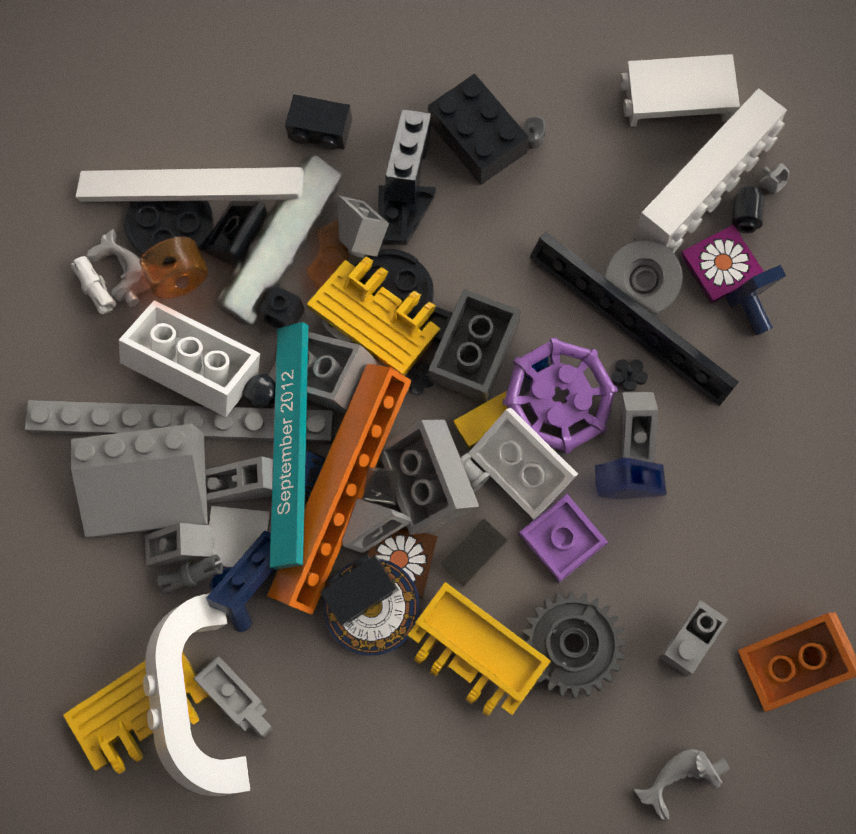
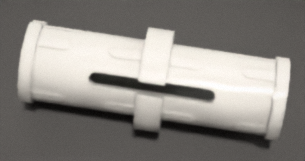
(93, 285)

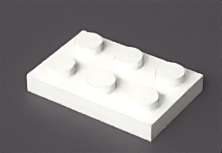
(522, 463)

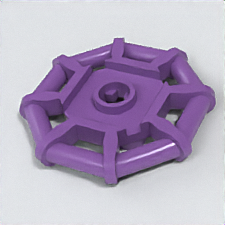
(565, 378)

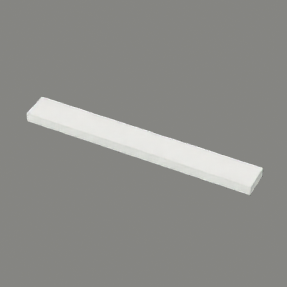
(191, 184)

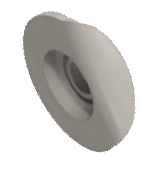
(647, 274)

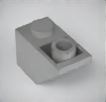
(693, 639)

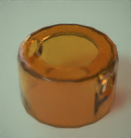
(163, 279)

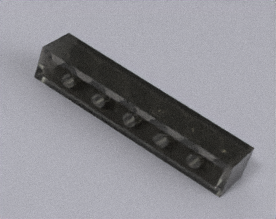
(276, 243)

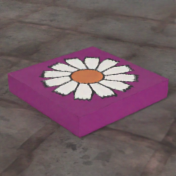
(721, 263)

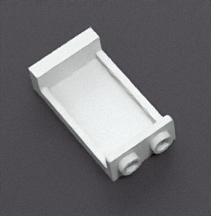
(680, 87)

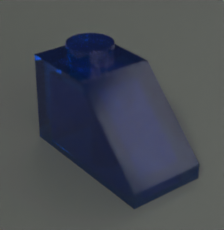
(630, 479)

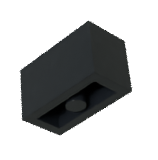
(318, 122)
(358, 590)

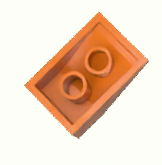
(800, 661)

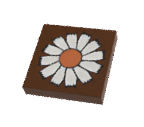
(409, 552)

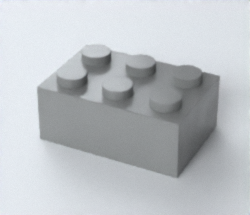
(431, 476)

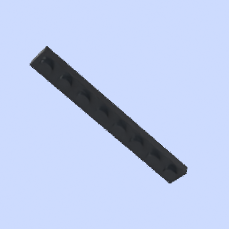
(633, 319)

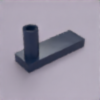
(748, 295)
(242, 583)

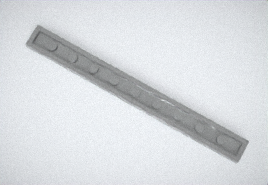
(113, 418)

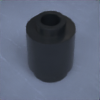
(748, 209)

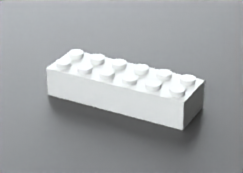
(712, 172)

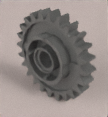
(596, 635)

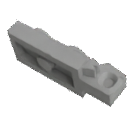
(233, 697)

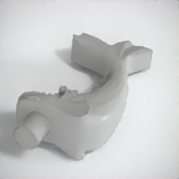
(132, 280)
(686, 763)

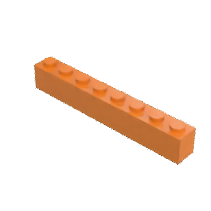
(341, 483)

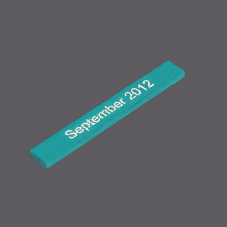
(289, 447)

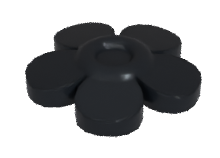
(629, 374)
(418, 378)

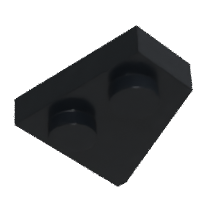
(402, 216)

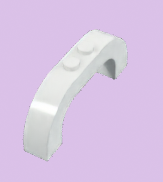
(169, 709)

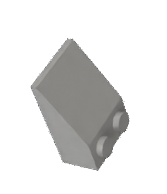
(333, 371)

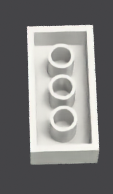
(188, 358)

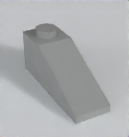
(240, 480)

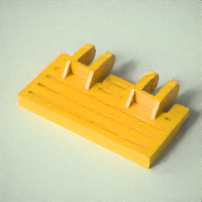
(375, 321)
(480, 647)
(117, 712)

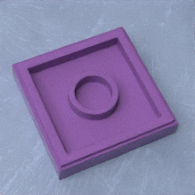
(563, 538)

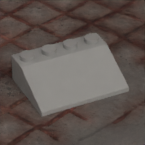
(140, 480)

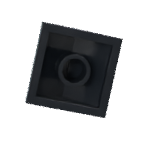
(235, 231)

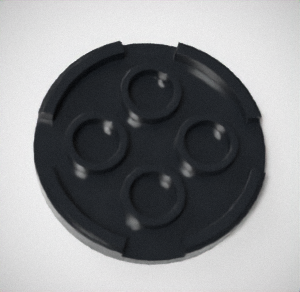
(158, 221)
(403, 277)

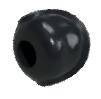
(260, 391)

